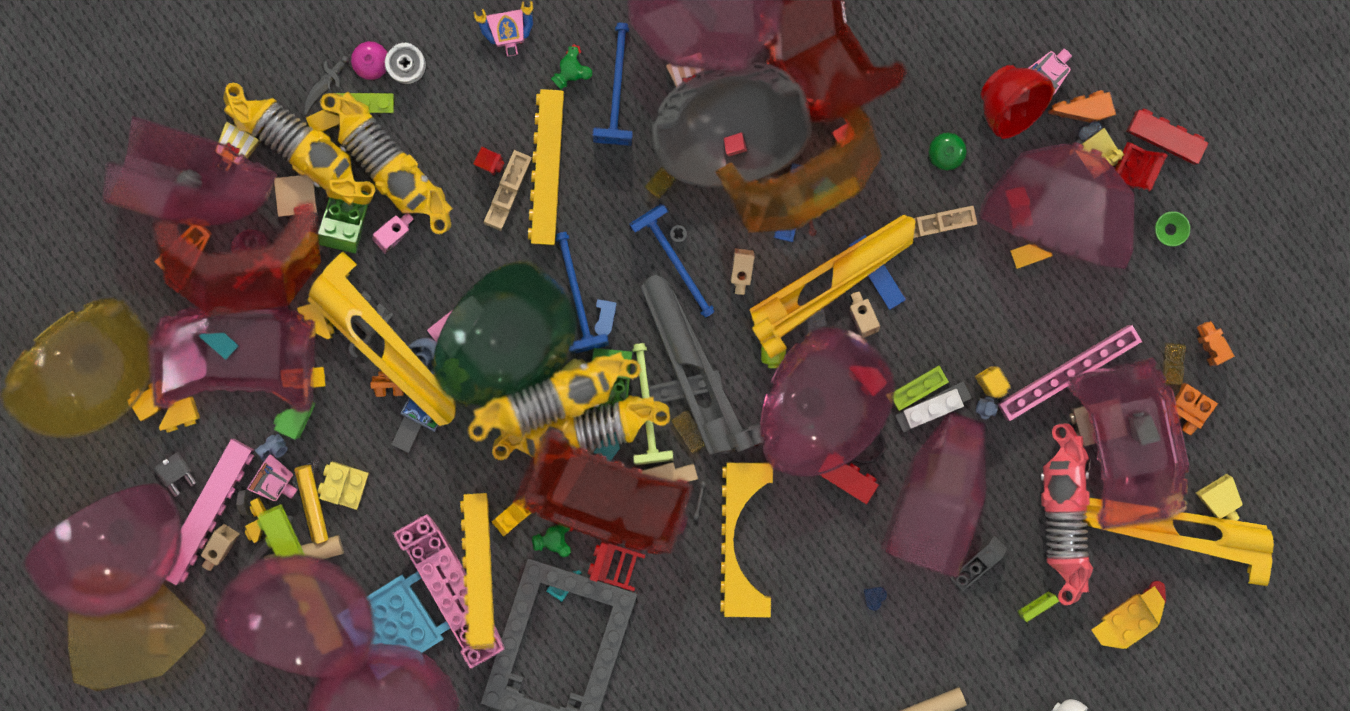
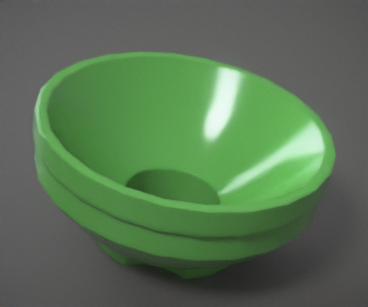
(1182, 228)

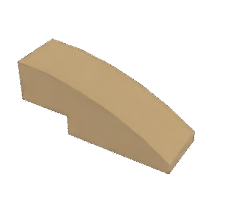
(669, 472)

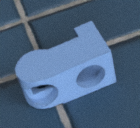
(606, 317)

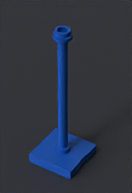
(613, 135)
(649, 220)
(588, 341)

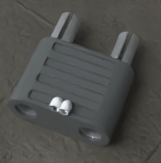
(172, 470)

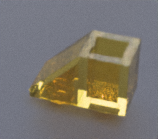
(660, 182)

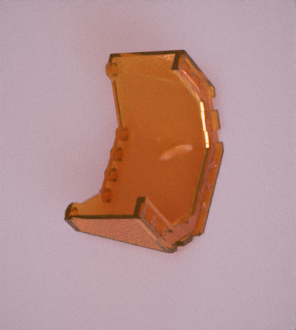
(810, 189)

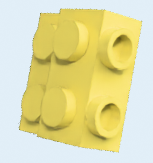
(343, 485)

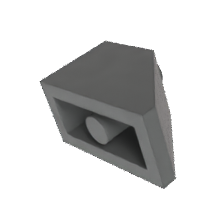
(1143, 428)

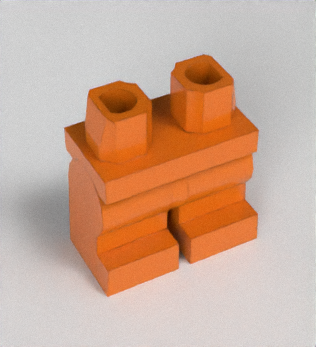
(1214, 344)
(1191, 410)

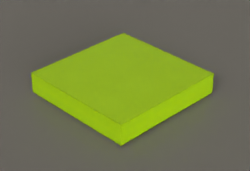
(1037, 606)

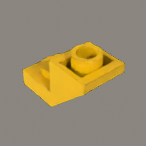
(510, 518)
(253, 531)

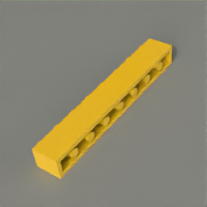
(547, 167)
(479, 573)

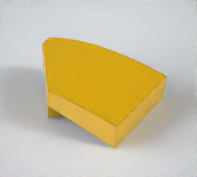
(323, 120)
(1029, 254)

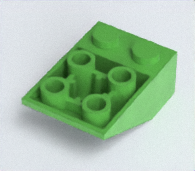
(342, 225)
(621, 385)

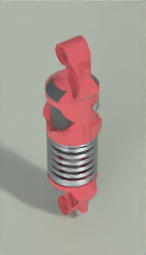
(1065, 506)

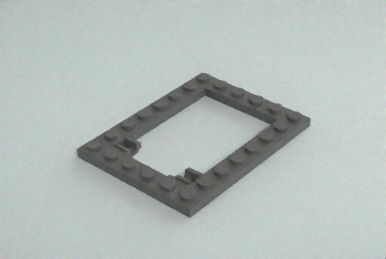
(507, 697)

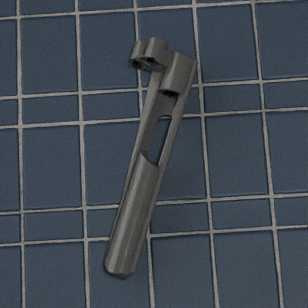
(718, 422)

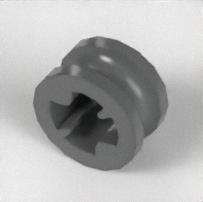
(672, 234)

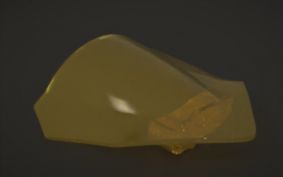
(132, 643)

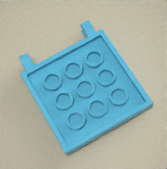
(402, 617)

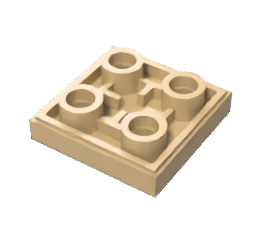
(292, 192)

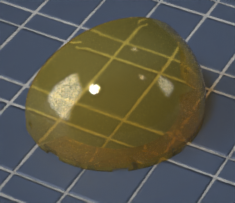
(80, 371)

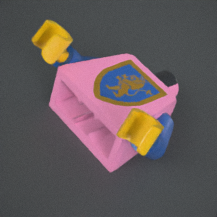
(507, 27)

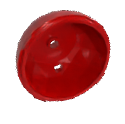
(1015, 99)

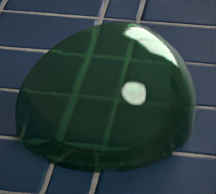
(504, 335)

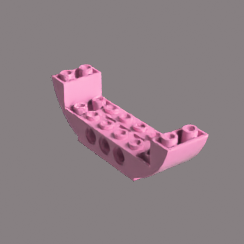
(444, 580)

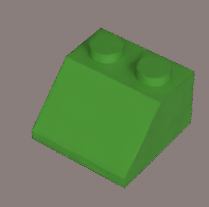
(292, 422)

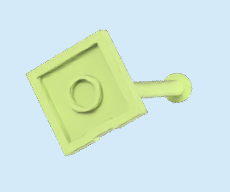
(653, 454)

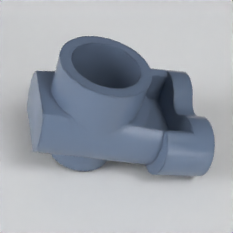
(986, 407)
(274, 445)

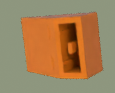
(1091, 109)

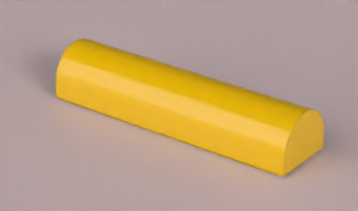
(311, 504)

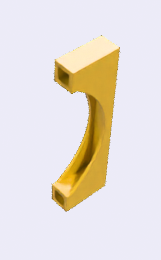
(740, 596)

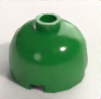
(947, 151)

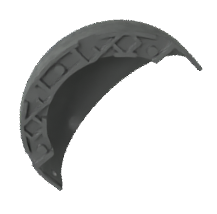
(719, 104)

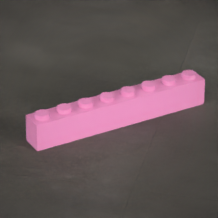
(1059, 377)
(210, 505)

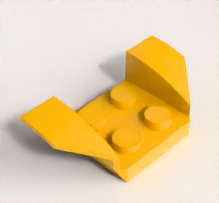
(1131, 620)

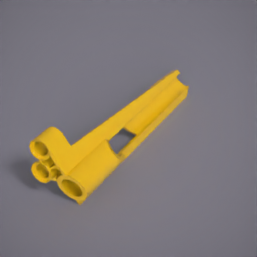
(340, 301)
(781, 311)
(1240, 540)

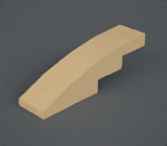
(507, 190)
(944, 221)

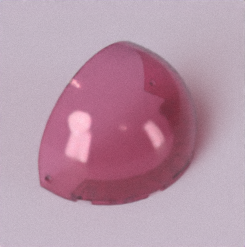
(837, 387)
(109, 552)
(298, 617)
(392, 681)

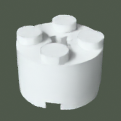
(398, 55)

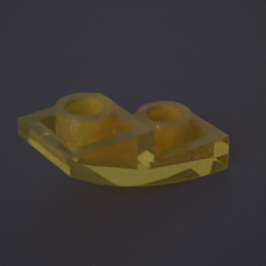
(1173, 363)
(689, 431)

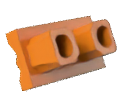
(381, 382)

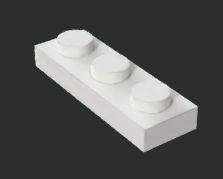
(933, 408)

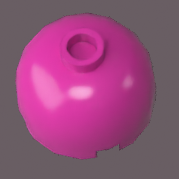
(369, 60)

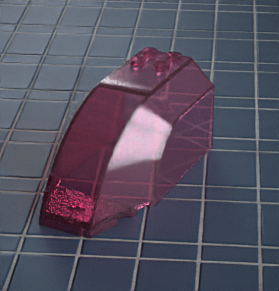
(158, 155)
(941, 497)

